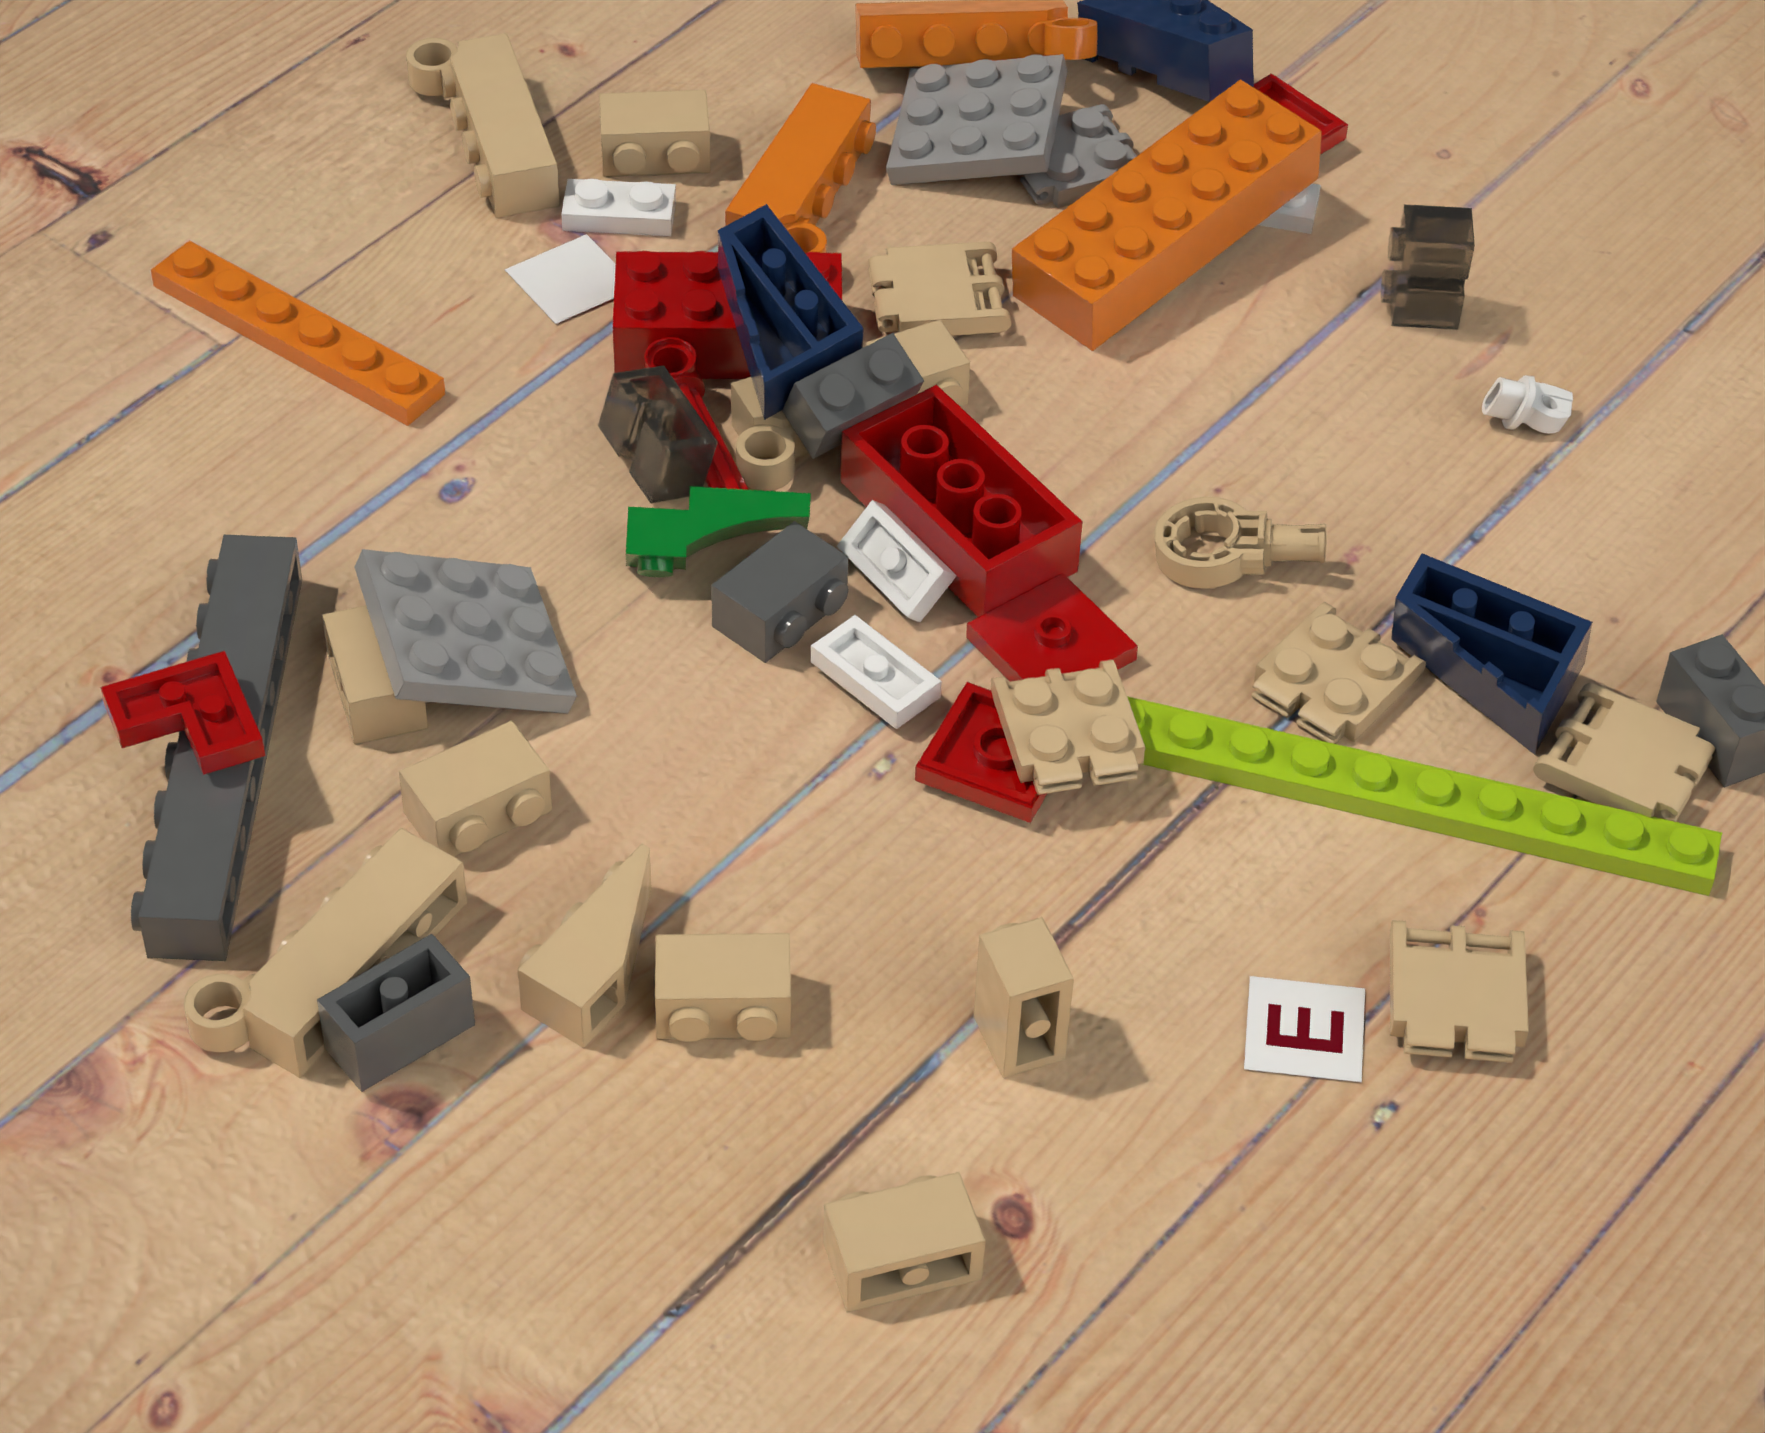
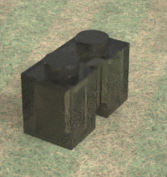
(1430, 266)
(659, 431)

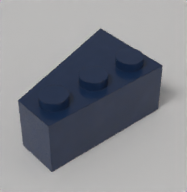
(1183, 42)
(781, 307)
(1492, 645)

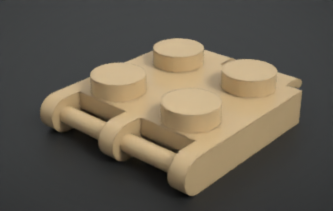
(938, 284)
(1333, 676)
(1069, 728)
(1626, 755)
(1458, 993)

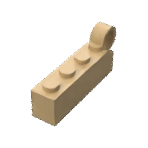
(497, 116)
(928, 347)
(382, 909)

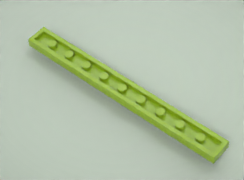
(1428, 797)

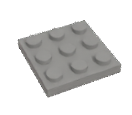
(977, 119)
(464, 632)

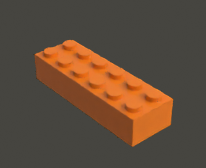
(1165, 214)

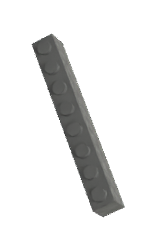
(209, 818)

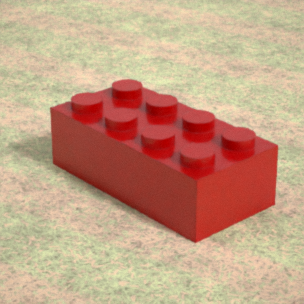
(685, 299)
(962, 498)

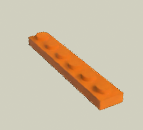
(299, 332)

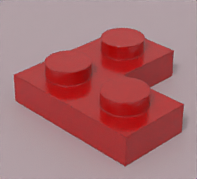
(190, 697)

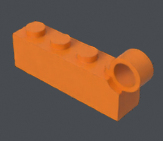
(968, 32)
(808, 163)

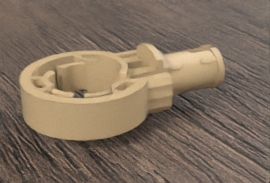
(1248, 548)

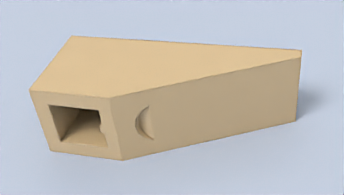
(588, 963)

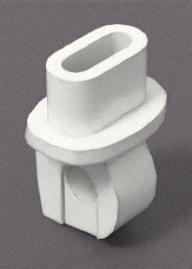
(1528, 402)

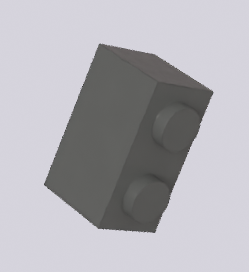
(850, 393)
(780, 592)
(1725, 699)
(396, 1012)

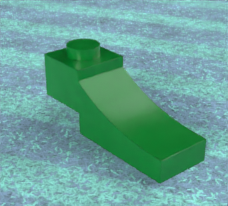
(664, 538)

